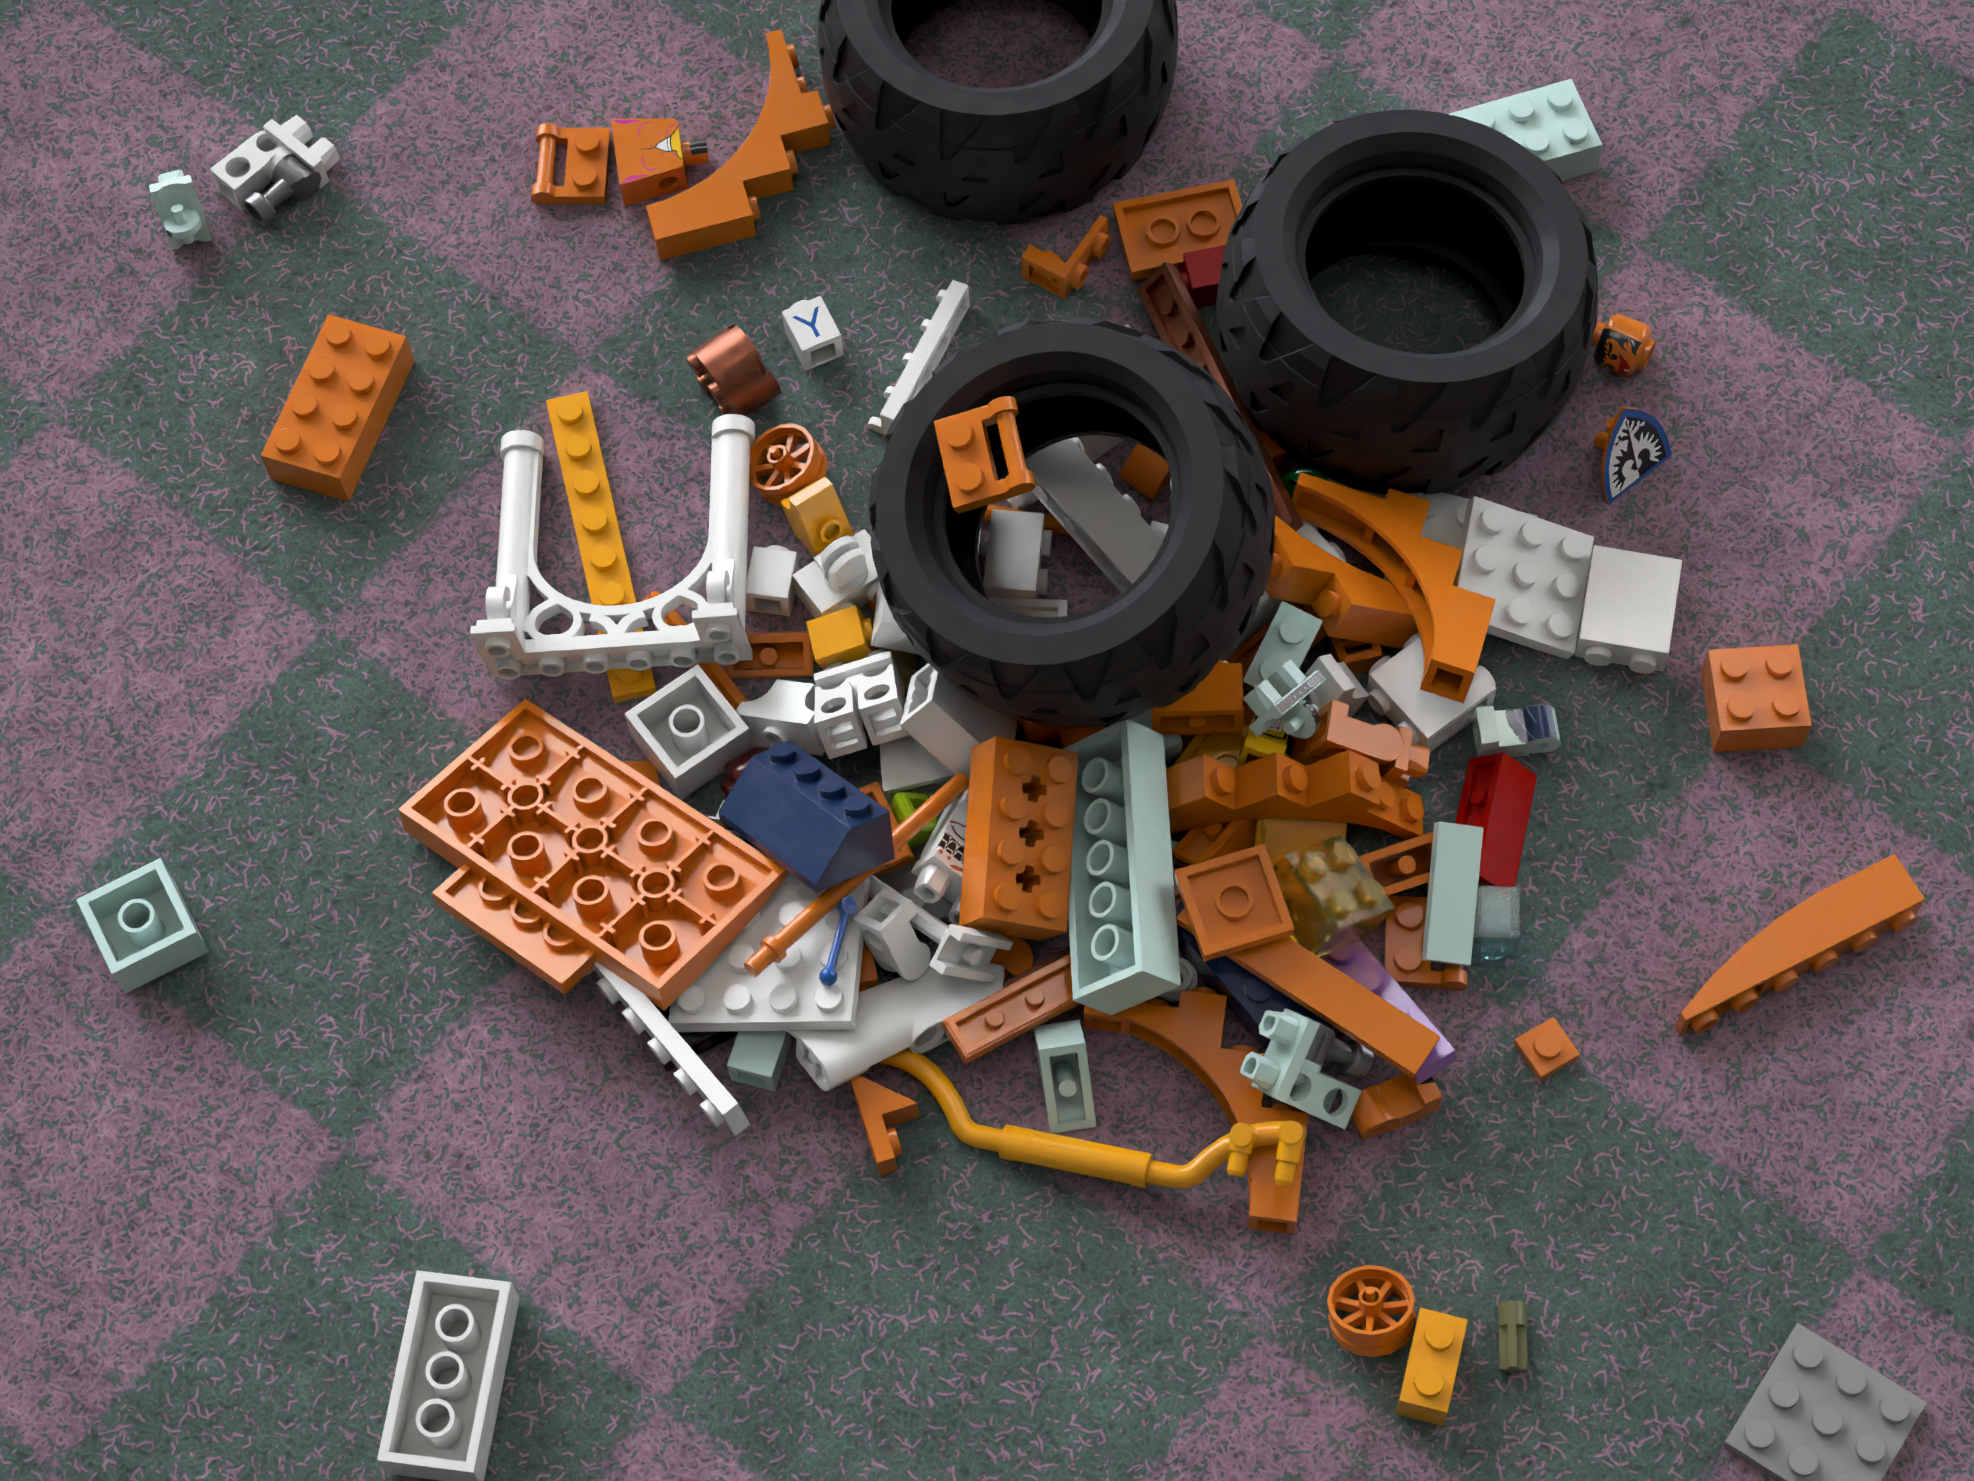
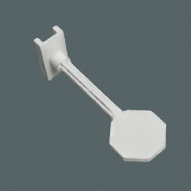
(961, 949)

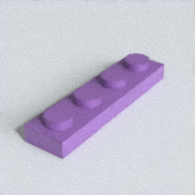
(1365, 969)

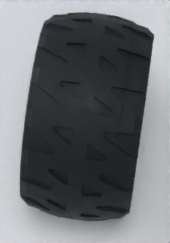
(998, 149)
(1428, 192)
(1164, 627)

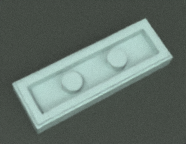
(1452, 893)

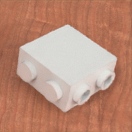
(1434, 719)

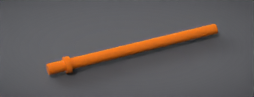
(774, 948)

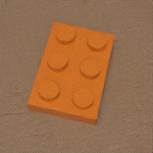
(1175, 223)

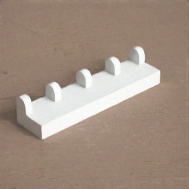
(927, 355)

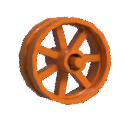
(779, 448)
(1371, 1312)

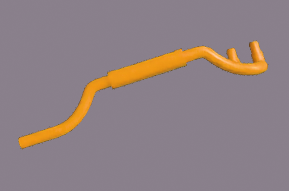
(1105, 1160)

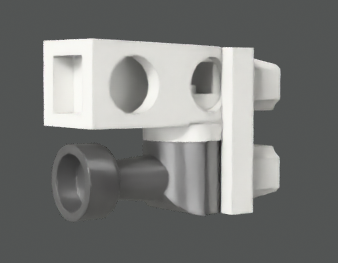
(275, 156)

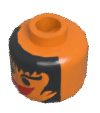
(1623, 345)

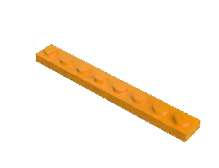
(595, 524)

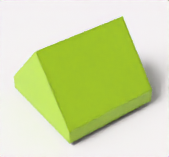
(903, 806)

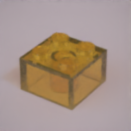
(1330, 896)

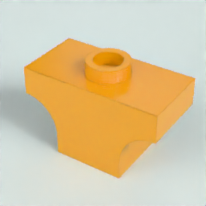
(816, 516)

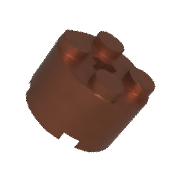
(733, 373)

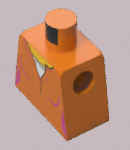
(653, 157)

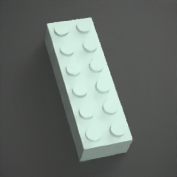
(1122, 871)

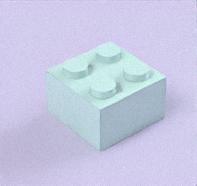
(142, 925)

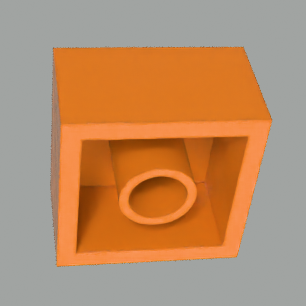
(1755, 698)

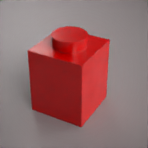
(1202, 274)

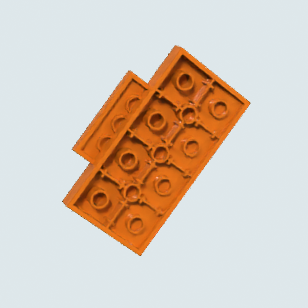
(584, 860)

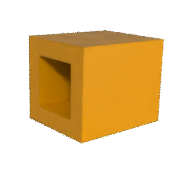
(841, 636)

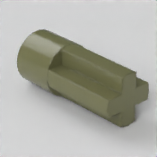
(1513, 1336)

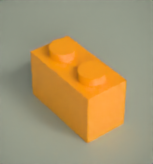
(1431, 1366)

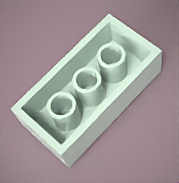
(1548, 124)

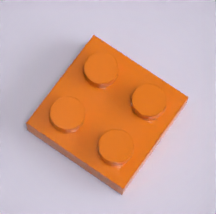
(1234, 902)

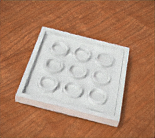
(786, 992)

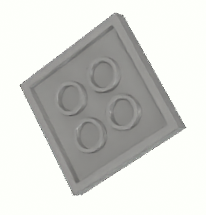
(1823, 1416)

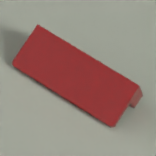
(1499, 799)

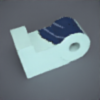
(1515, 730)

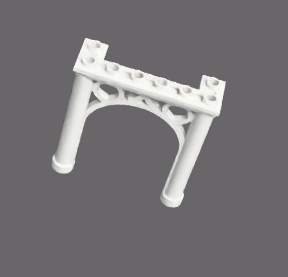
(511, 635)

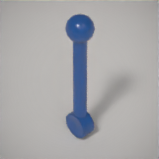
(846, 907)

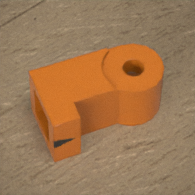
(1394, 1104)

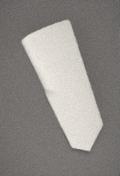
(888, 1021)

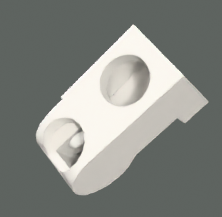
(890, 935)

